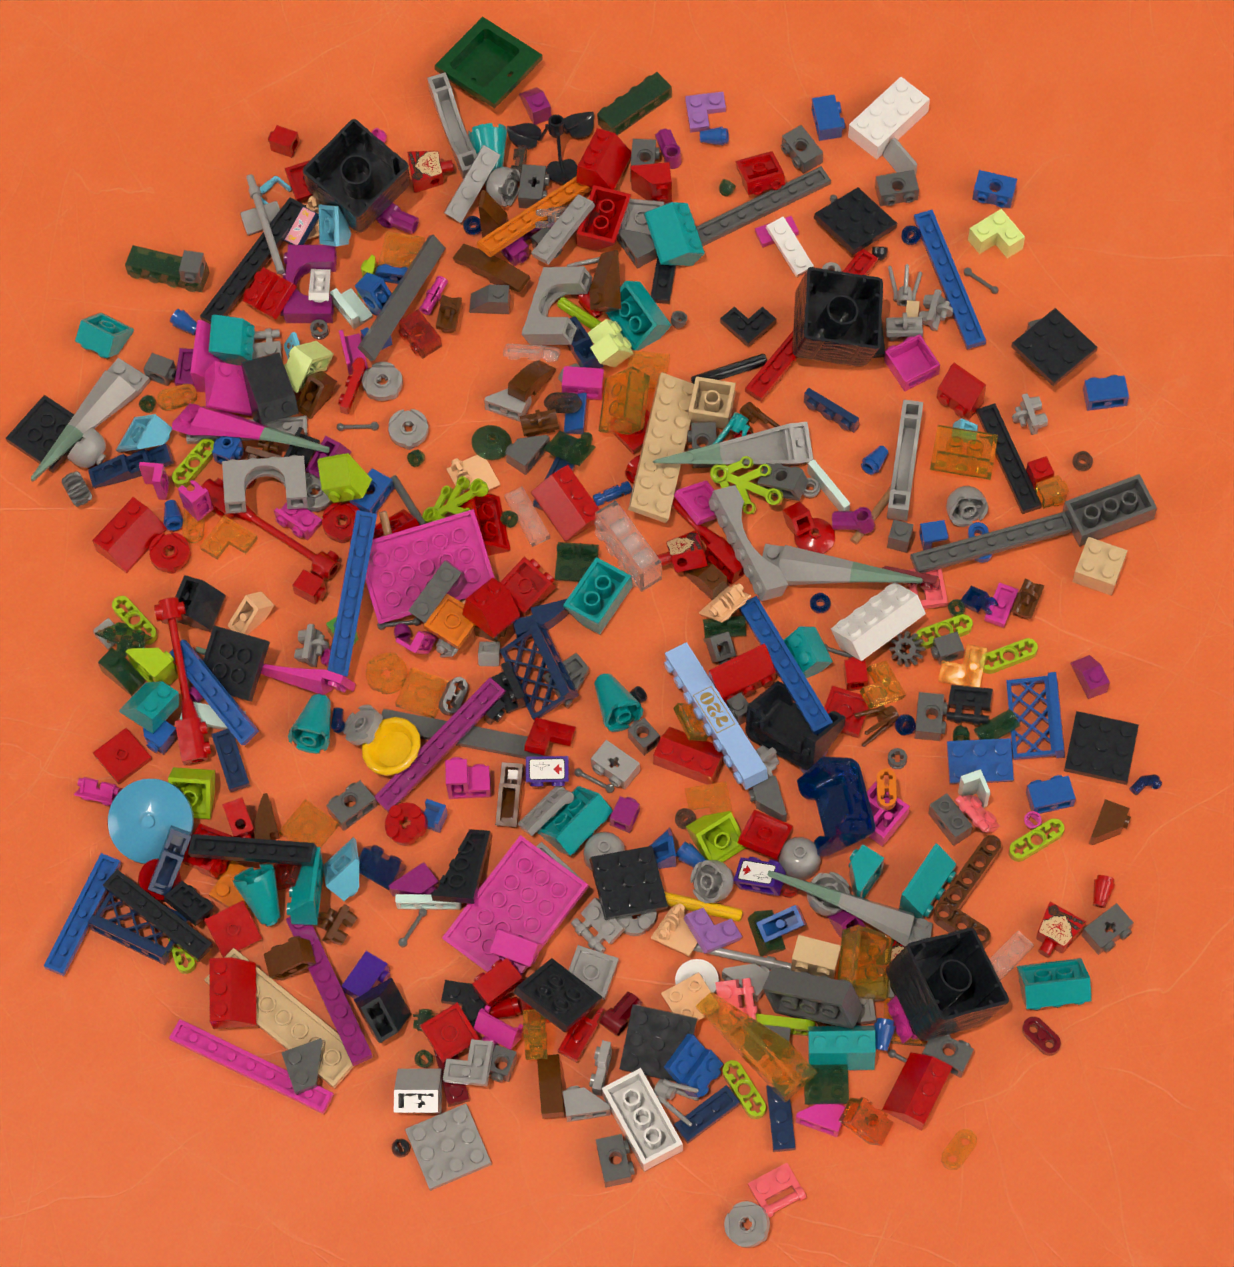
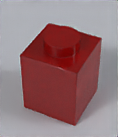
(283, 141)
(1039, 470)
(798, 518)
(309, 587)
(855, 674)

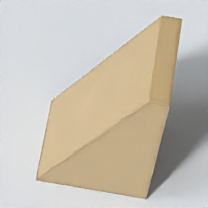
(912, 308)

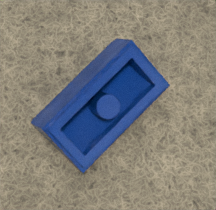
(575, 421)

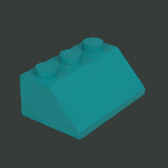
(674, 234)
(639, 316)
(598, 595)
(576, 821)
(928, 883)
(307, 893)
(1054, 983)
(842, 1046)

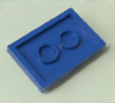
(989, 755)

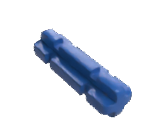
(612, 493)

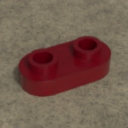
(1043, 1035)

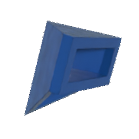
(664, 850)

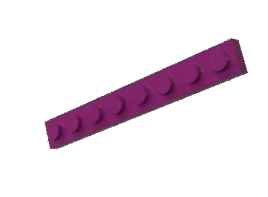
(440, 744)
(334, 997)

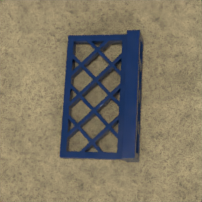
(550, 659)
(125, 935)

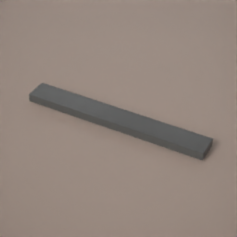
(762, 205)
(401, 298)
(991, 543)
(476, 738)

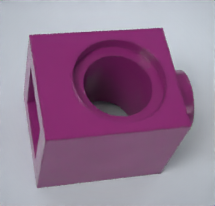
(516, 252)
(625, 814)

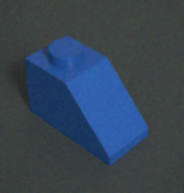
(161, 739)
(781, 923)

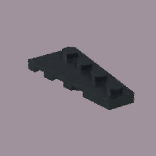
(465, 870)

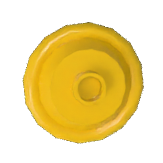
(393, 747)

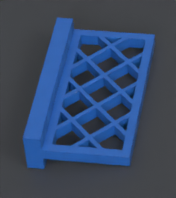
(1054, 717)

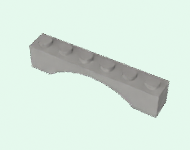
(451, 121)
(905, 460)
(764, 576)

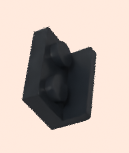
(514, 696)
(189, 903)

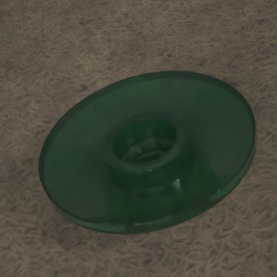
(489, 448)

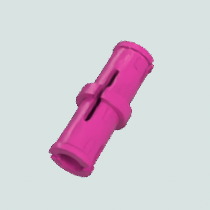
(438, 285)

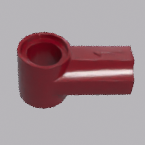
(617, 1018)

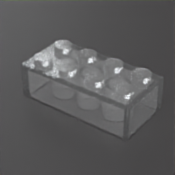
(628, 546)

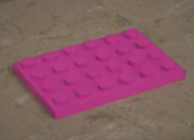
(408, 559)
(523, 896)

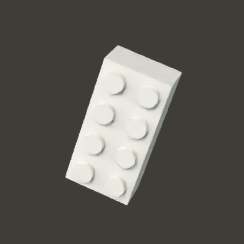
(888, 117)
(878, 621)
(642, 1119)

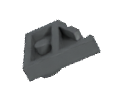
(577, 671)
(303, 1065)

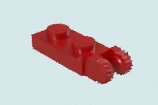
(352, 384)
(579, 1036)

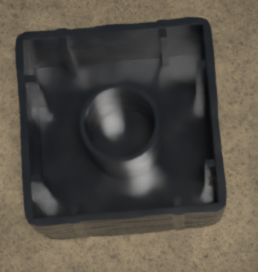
(357, 175)
(837, 317)
(946, 984)

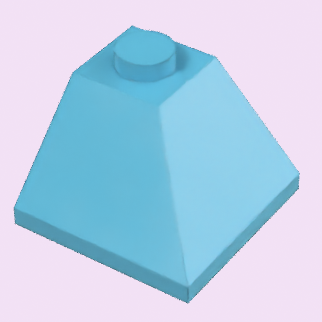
(333, 226)
(145, 433)
(342, 871)

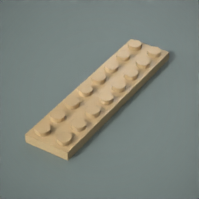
(664, 437)
(296, 1025)

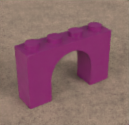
(299, 262)

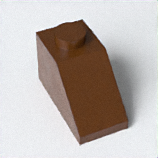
(315, 393)
(708, 579)
(1110, 822)

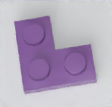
(700, 106)
(711, 936)

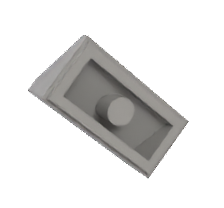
(899, 157)
(251, 219)

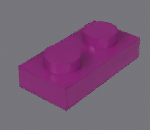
(184, 367)

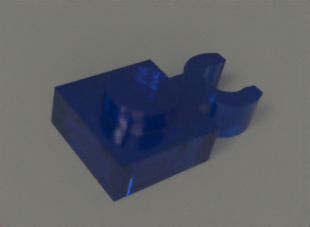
(977, 599)

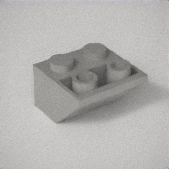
(418, 1091)

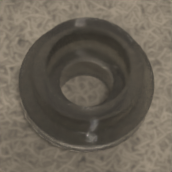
(1085, 456)
(681, 815)

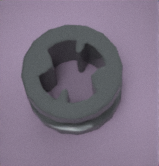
(322, 325)
(891, 761)

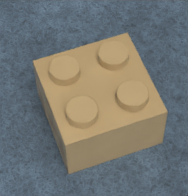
(712, 401)
(1099, 566)
(815, 957)

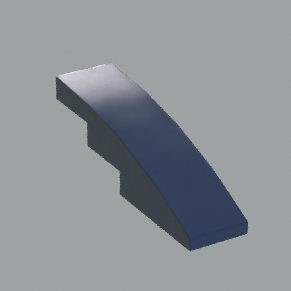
(127, 467)

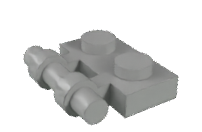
(267, 347)
(607, 929)

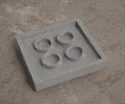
(448, 1147)

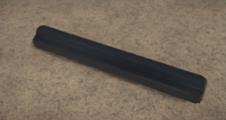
(733, 368)

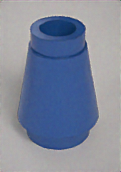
(715, 136)
(183, 321)
(873, 461)
(172, 516)
(689, 854)
(883, 1033)

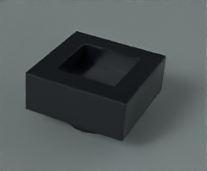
(495, 713)

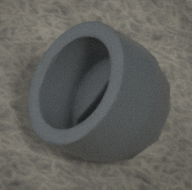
(676, 316)

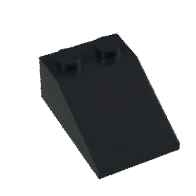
(269, 389)

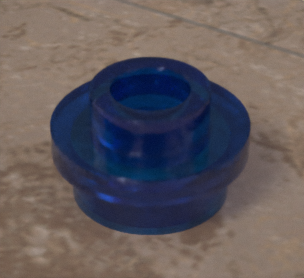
(472, 220)
(907, 231)
(820, 597)
(908, 728)

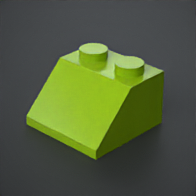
(342, 478)
(153, 664)
(198, 788)

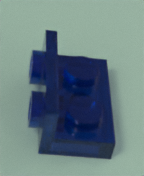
(379, 866)

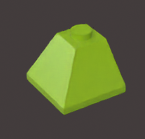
(716, 836)

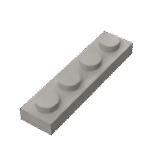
(472, 183)
(563, 229)

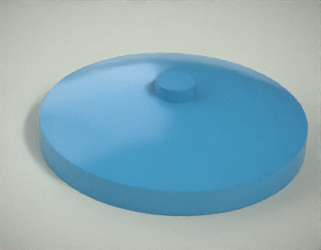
(144, 815)

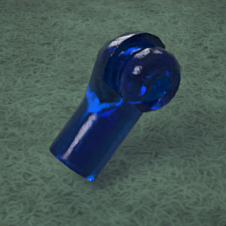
(338, 724)
(1147, 780)

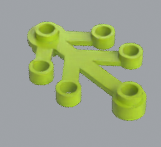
(743, 482)
(477, 488)

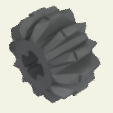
(76, 488)
(904, 657)

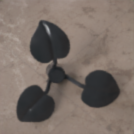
(578, 126)

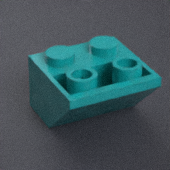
(808, 650)

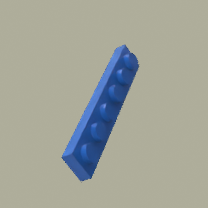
(216, 695)
(77, 922)

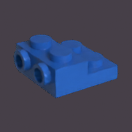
(693, 1066)

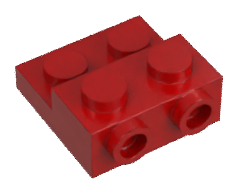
(760, 173)
(269, 293)
(528, 584)
(206, 866)

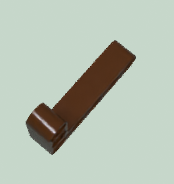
(965, 890)

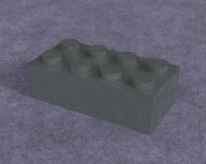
(1110, 509)
(812, 997)

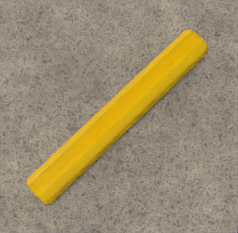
(711, 908)

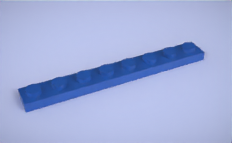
(949, 279)
(352, 592)
(786, 666)

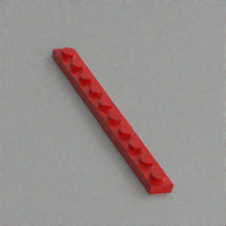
(783, 357)

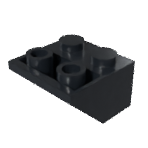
(201, 603)
(383, 1010)

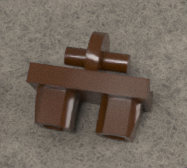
(448, 314)
(539, 422)
(265, 453)
(1027, 599)
(333, 933)

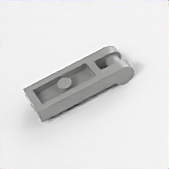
(545, 809)

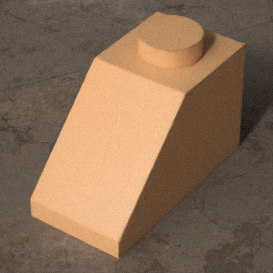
(250, 613)

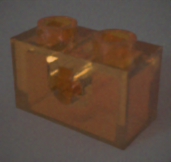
(866, 1121)

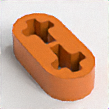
(881, 789)

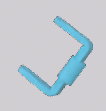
(269, 184)

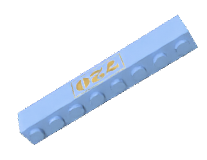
(716, 716)

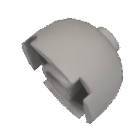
(503, 185)
(88, 450)
(966, 505)
(601, 844)
(799, 858)
(712, 881)
(831, 881)

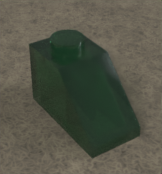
(121, 672)

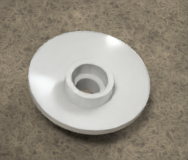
(694, 966)

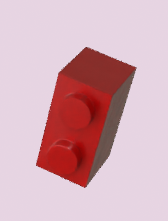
(497, 982)

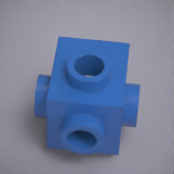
(227, 448)

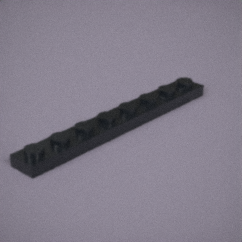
(252, 263)

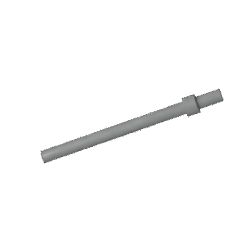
(255, 194)
(768, 962)

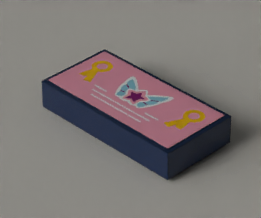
(302, 227)

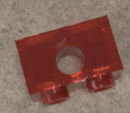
(417, 324)

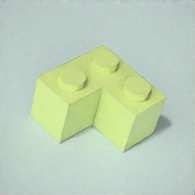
(997, 231)
(609, 343)
(306, 360)

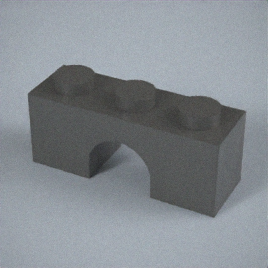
(435, 591)

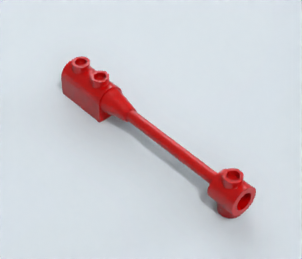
(717, 550)
(323, 565)
(189, 729)

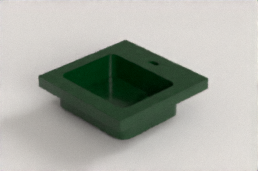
(488, 62)

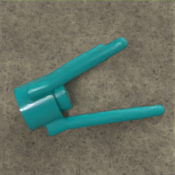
(737, 423)

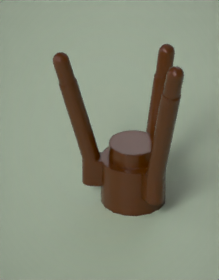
(753, 413)
(885, 718)

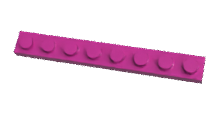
(247, 1065)

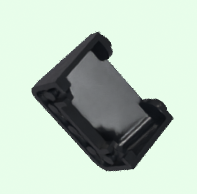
(778, 723)

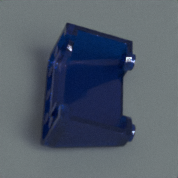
(841, 803)

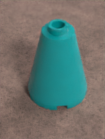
(490, 137)
(616, 703)
(312, 726)
(260, 892)

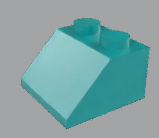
(103, 335)
(231, 339)
(151, 705)
(864, 870)

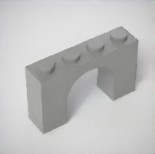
(552, 285)
(239, 473)

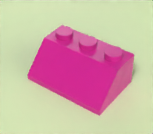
(201, 356)
(226, 388)

